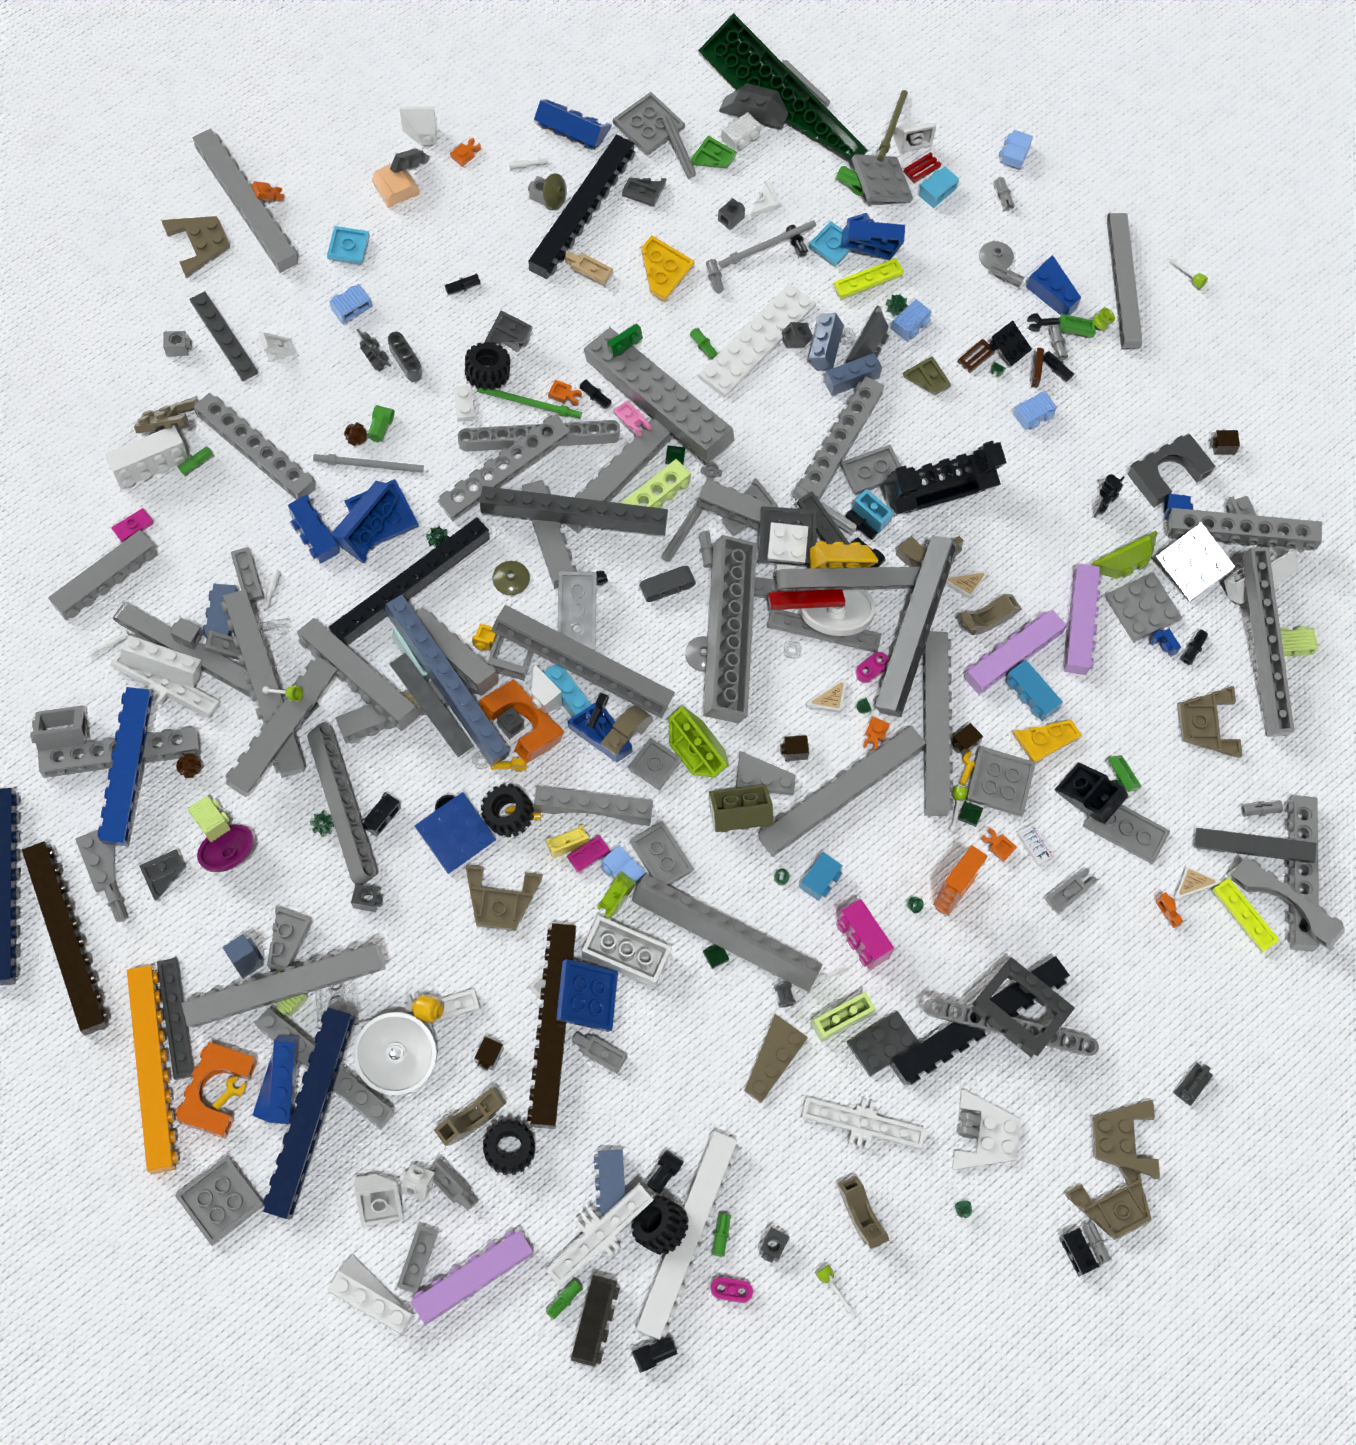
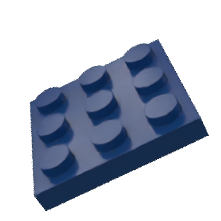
(399, 521)
(455, 833)
(587, 995)

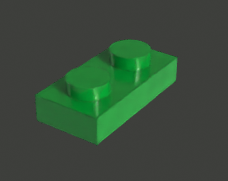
(625, 340)

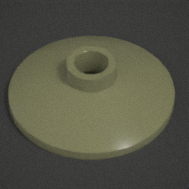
(554, 191)
(511, 585)

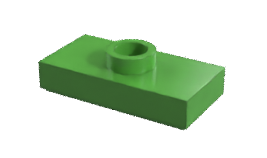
(1077, 325)
(1124, 773)

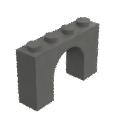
(1182, 451)

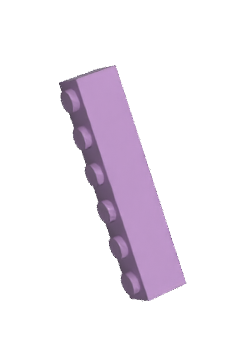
(1082, 619)
(1018, 649)
(472, 1277)

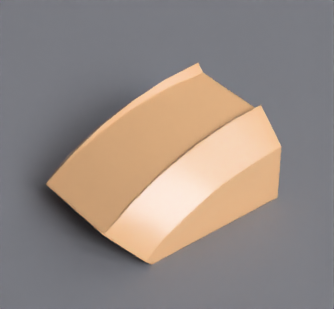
(394, 186)

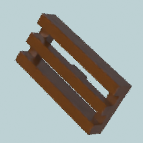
(971, 368)
(1037, 368)

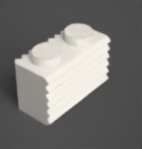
(741, 132)

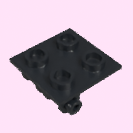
(1011, 343)
(1109, 492)

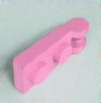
(631, 417)

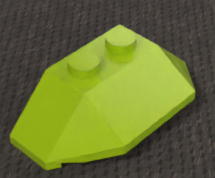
(1128, 558)
(696, 744)

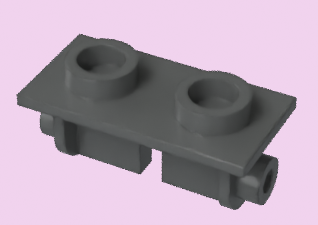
(1194, 1083)

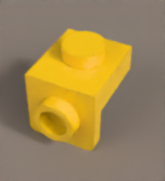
(484, 638)

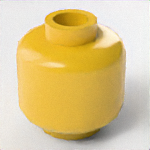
(427, 1008)

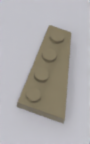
(776, 1054)

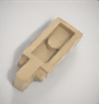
(589, 267)

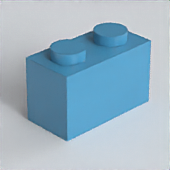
(821, 876)

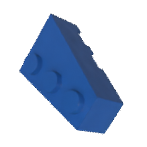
(873, 238)
(1054, 287)
(312, 530)
(595, 736)

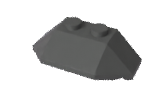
(760, 102)
(872, 336)

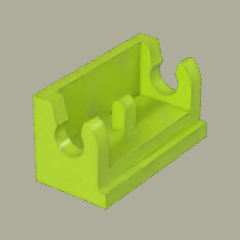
(616, 894)

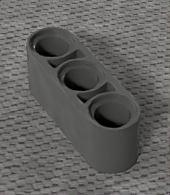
(407, 363)
(667, 583)

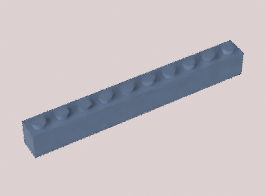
(446, 680)

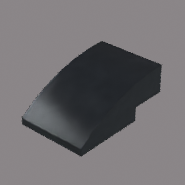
(1092, 792)

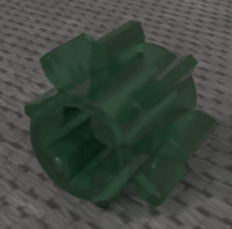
(896, 304)
(437, 532)
(320, 828)

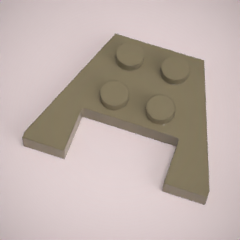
(205, 237)
(165, 416)
(1201, 724)
(500, 907)
(1116, 1138)
(1119, 1211)

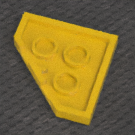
(664, 267)

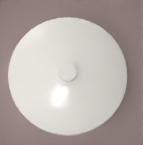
(842, 620)
(395, 1053)

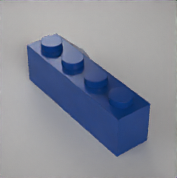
(571, 123)
(365, 520)
(278, 1088)

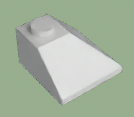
(419, 124)
(914, 136)
(544, 692)
(377, 1200)

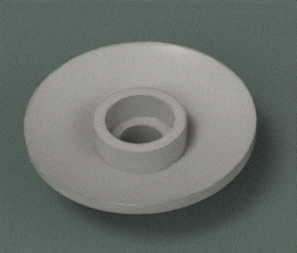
(989, 257)
(693, 653)

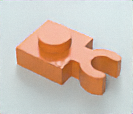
(465, 153)
(266, 192)
(561, 392)
(876, 731)
(1001, 846)
(1168, 908)

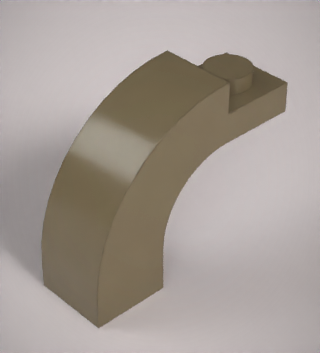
(912, 552)
(992, 615)
(626, 726)
(472, 1118)
(861, 1213)

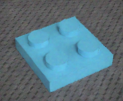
(829, 244)
(348, 245)

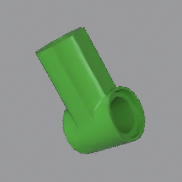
(850, 179)
(381, 419)

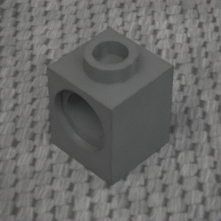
(726, 215)
(797, 334)
(510, 723)
(360, 892)
(778, 1237)

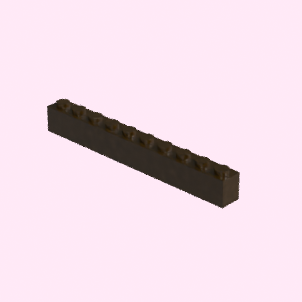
(65, 939)
(552, 1032)

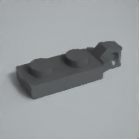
(408, 160)

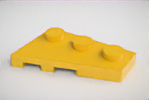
(1046, 740)

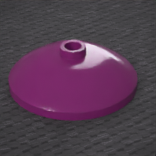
(227, 850)

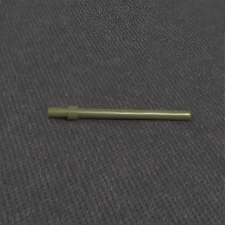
(885, 144)

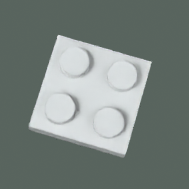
(787, 543)

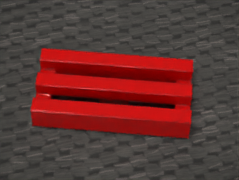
(915, 167)

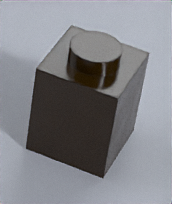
(1225, 442)
(966, 739)
(795, 748)
(488, 1054)

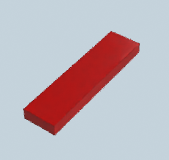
(806, 599)

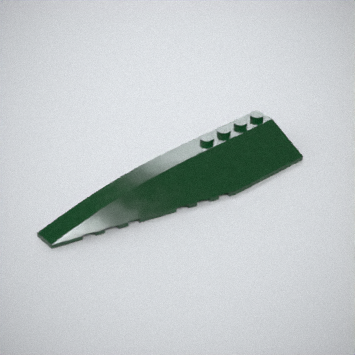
(746, 59)

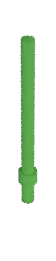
(562, 410)

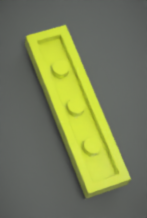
(868, 278)
(1245, 915)

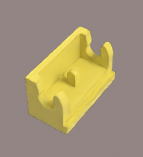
(567, 842)

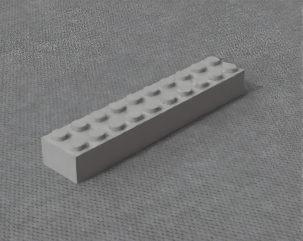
(661, 397)
(730, 629)

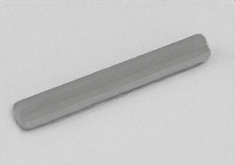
(821, 97)
(679, 146)
(839, 519)
(682, 532)

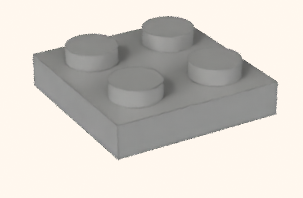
(655, 764)

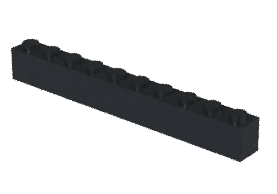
(581, 207)
(411, 581)
(957, 1037)

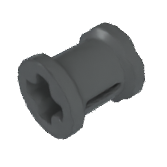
(788, 1001)

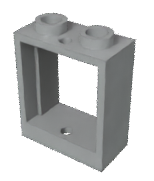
(507, 668)
(63, 736)

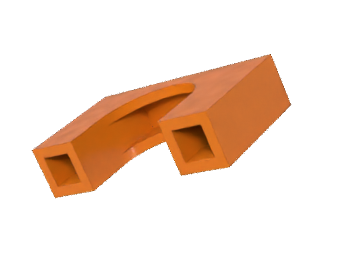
(545, 731)
(959, 880)
(214, 1061)

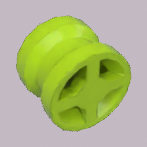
(1104, 318)

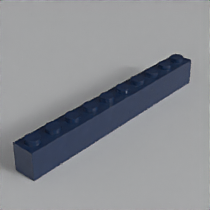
(8, 892)
(309, 1113)

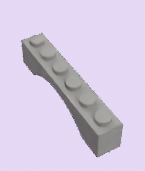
(569, 801)
(1255, 879)

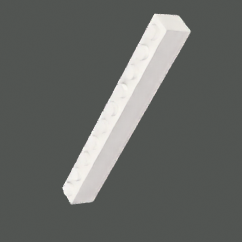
(677, 1263)

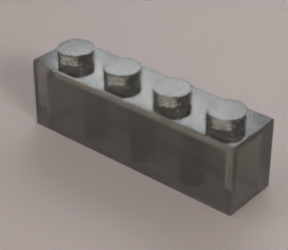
(593, 1323)

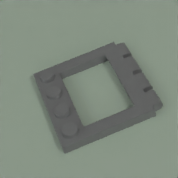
(1001, 1020)

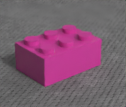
(864, 935)

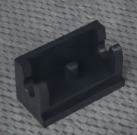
(381, 814)
(1078, 1252)

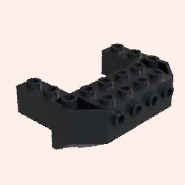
(977, 474)

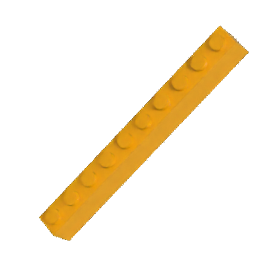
(151, 1070)

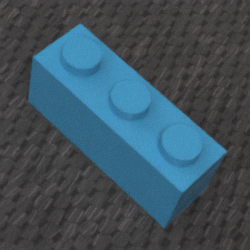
(1033, 690)

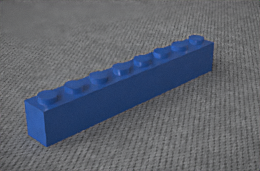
(126, 766)

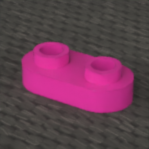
(873, 666)
(731, 1290)

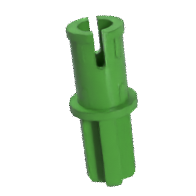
(703, 342)
(195, 460)
(721, 1235)
(564, 1299)

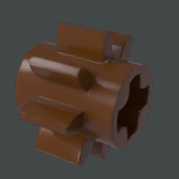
(355, 434)
(188, 765)

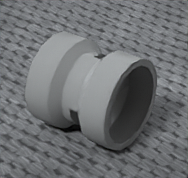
(969, 1125)

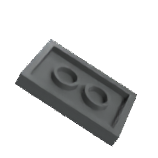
(883, 1043)

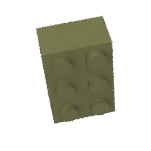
(741, 808)

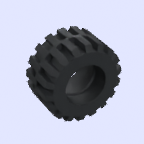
(487, 365)
(497, 800)
(503, 1130)
(660, 1225)

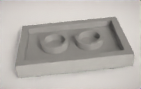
(870, 468)
(661, 855)

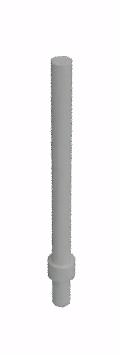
(736, 257)
(333, 459)

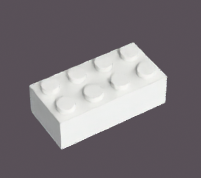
(147, 457)
(626, 952)

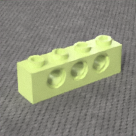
(645, 494)

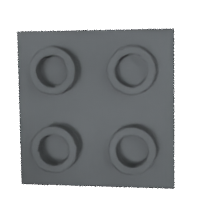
(371, 349)

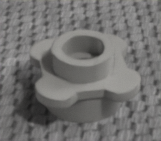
(711, 466)

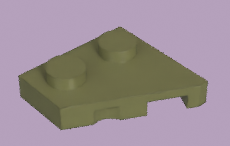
(928, 376)

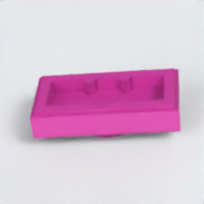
(137, 521)
(588, 854)

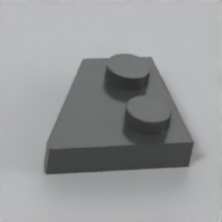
(644, 189)
(508, 330)
(162, 872)

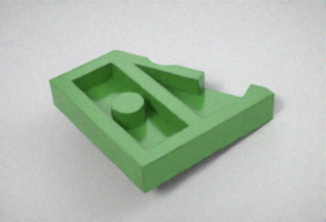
(713, 154)

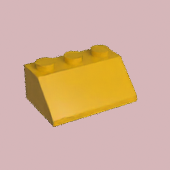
(841, 556)

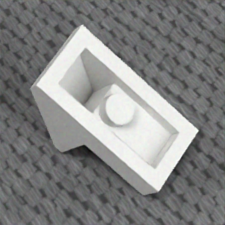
(276, 346)

